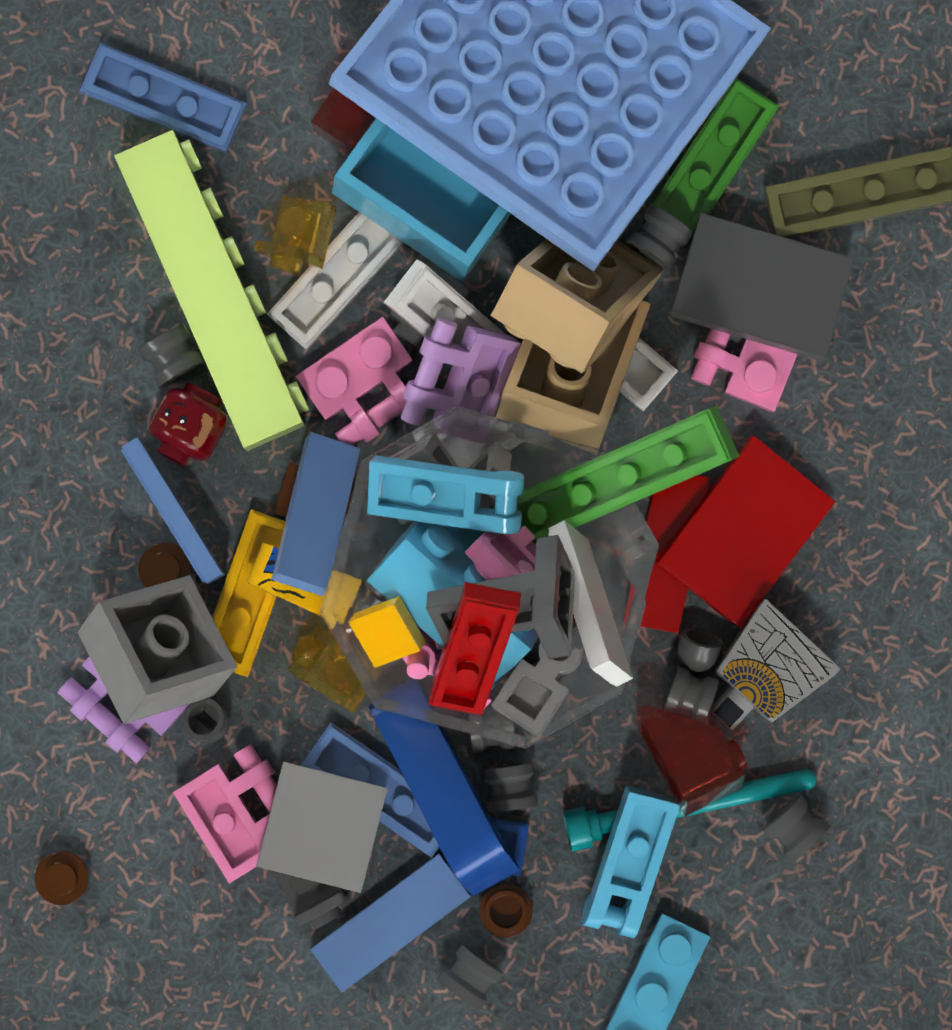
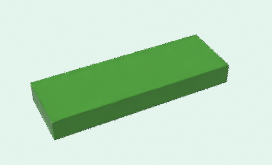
(716, 154)

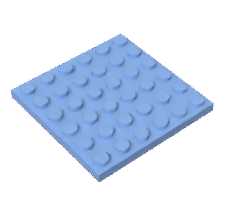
(552, 102)

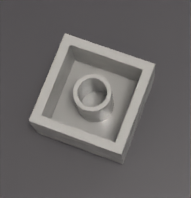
(156, 649)

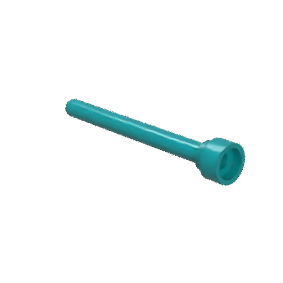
(588, 827)

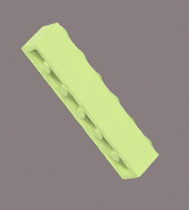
(210, 290)

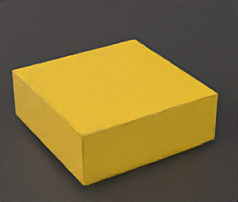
(387, 631)

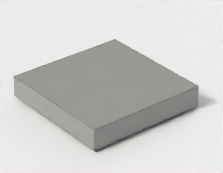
(321, 827)

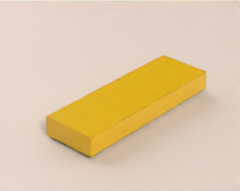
(243, 608)

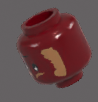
(188, 424)

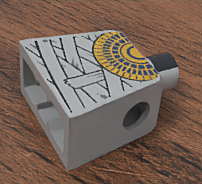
(769, 668)

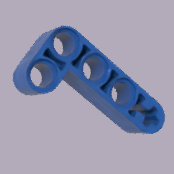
(447, 800)

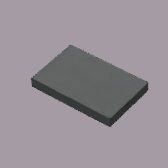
(762, 287)

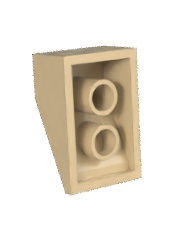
(571, 307)
(563, 399)

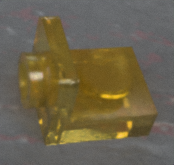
(299, 235)
(324, 667)

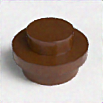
(162, 564)
(61, 878)
(505, 910)

